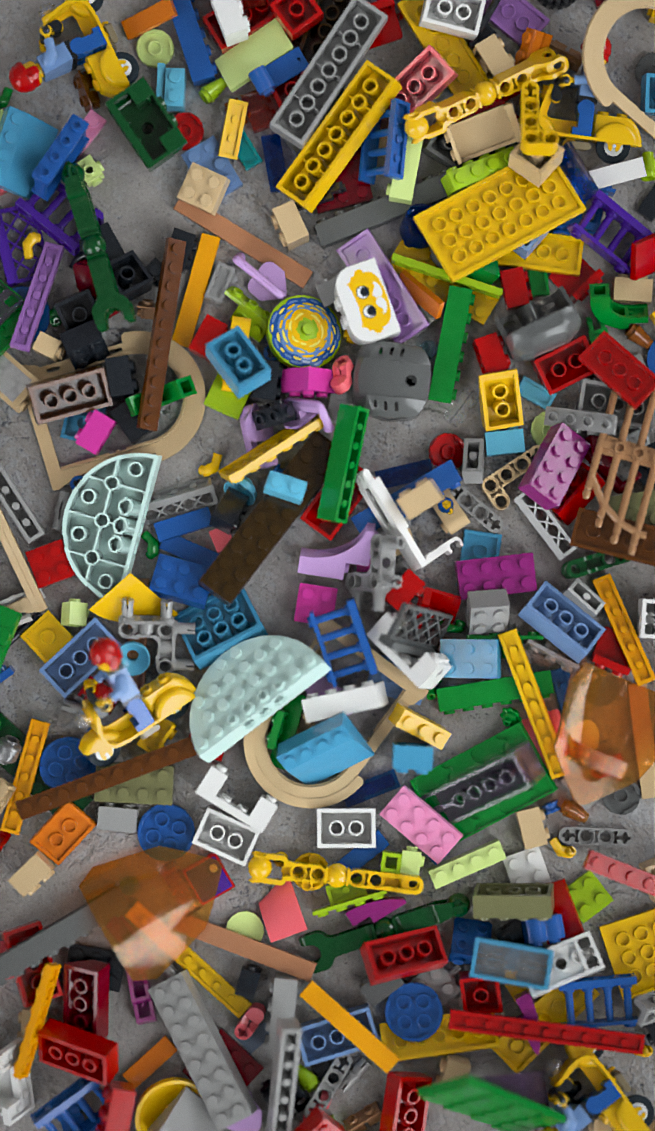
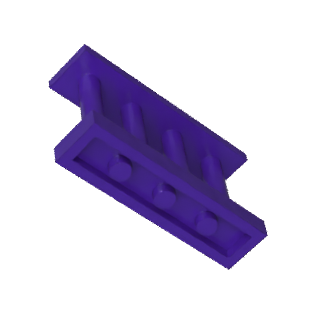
(613, 212)
(42, 221)

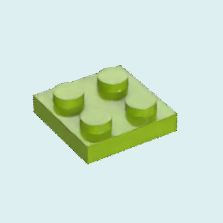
(588, 895)

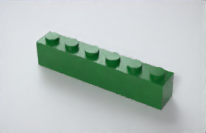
(450, 344)
(343, 463)
(487, 692)

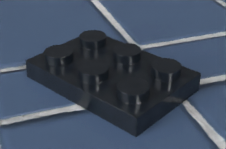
(83, 952)

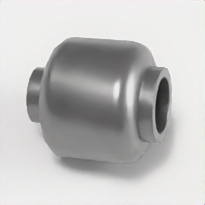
(9, 749)

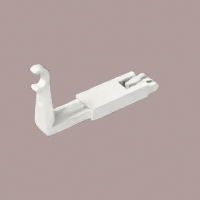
(394, 523)

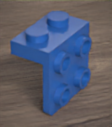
(464, 939)

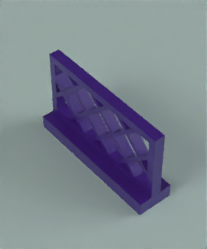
(6, 254)

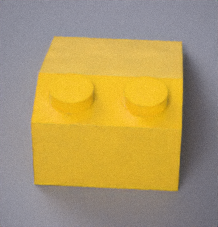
(500, 400)

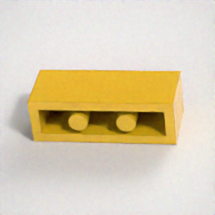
(419, 726)

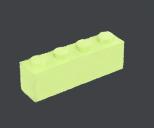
(402, 190)
(466, 863)

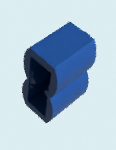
(538, 931)

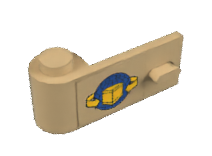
(451, 514)

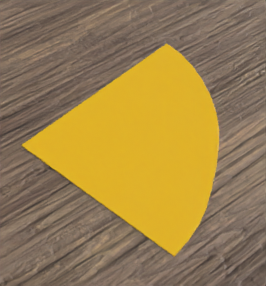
(145, 600)

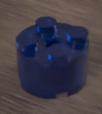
(409, 230)

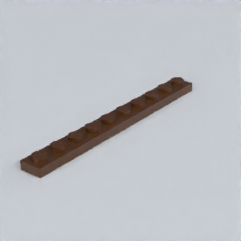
(161, 334)
(106, 778)

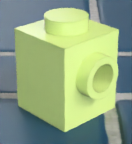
(93, 171)
(74, 613)
(411, 860)

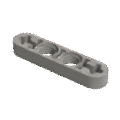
(475, 503)
(595, 836)
(326, 1085)

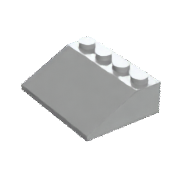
(185, 1113)

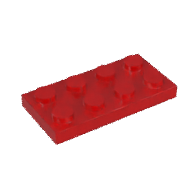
(619, 369)

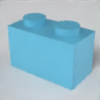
(175, 89)
(504, 442)
(285, 487)

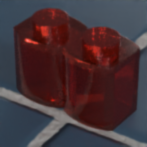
(258, 111)

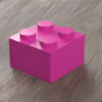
(307, 382)
(95, 432)
(314, 598)

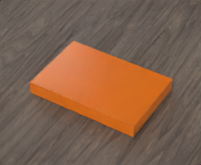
(63, 832)

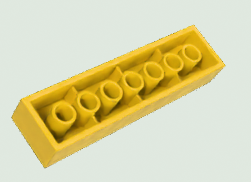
(339, 136)

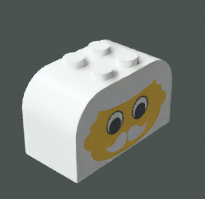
(365, 304)

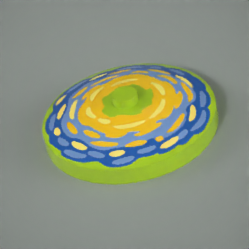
(303, 332)

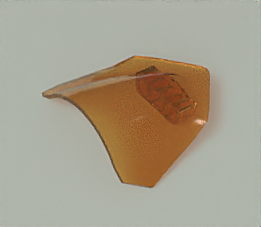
(604, 733)
(152, 905)

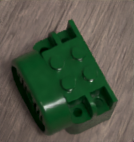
(139, 108)

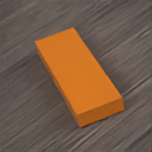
(149, 18)
(422, 295)
(150, 1061)

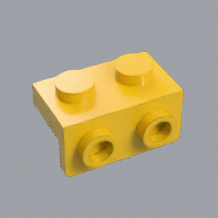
(159, 738)

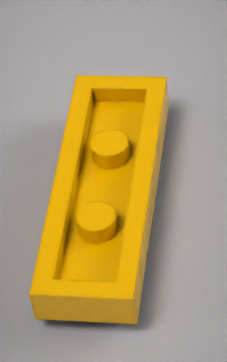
(232, 129)

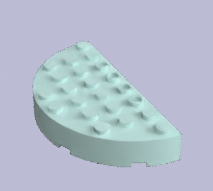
(107, 519)
(248, 688)

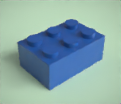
(179, 581)

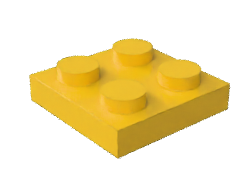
(46, 636)

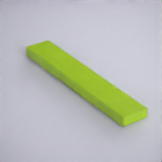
(440, 274)

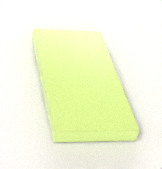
(260, 49)

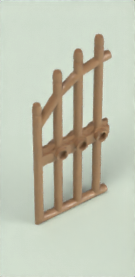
(631, 452)

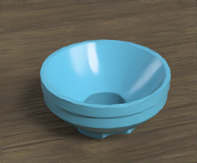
(245, 487)
(138, 665)

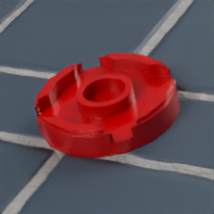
(191, 129)
(446, 448)

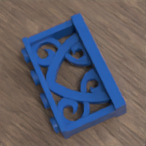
(65, 148)

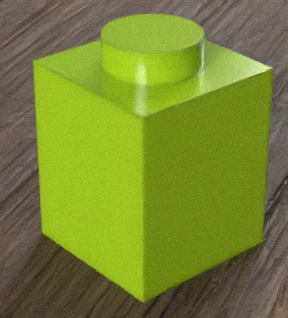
(391, 861)

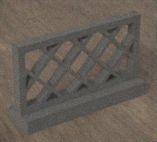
(412, 644)

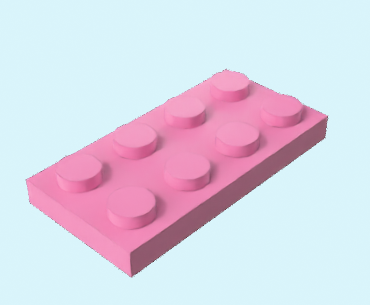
(421, 824)

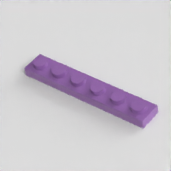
(37, 297)

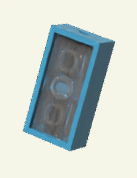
(512, 963)

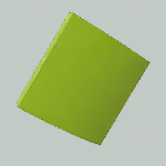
(225, 401)

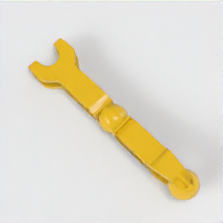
(485, 93)
(335, 875)

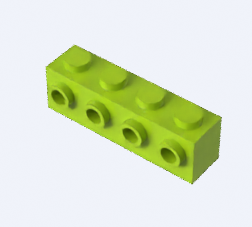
(472, 172)

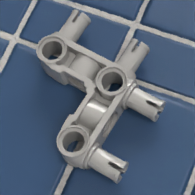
(381, 573)
(150, 627)

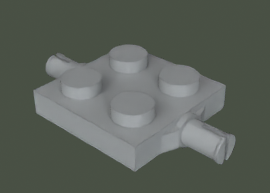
(441, 981)

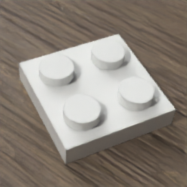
(526, 867)

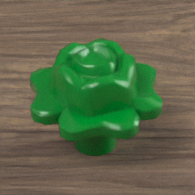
(510, 716)

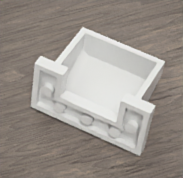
(15, 1094)

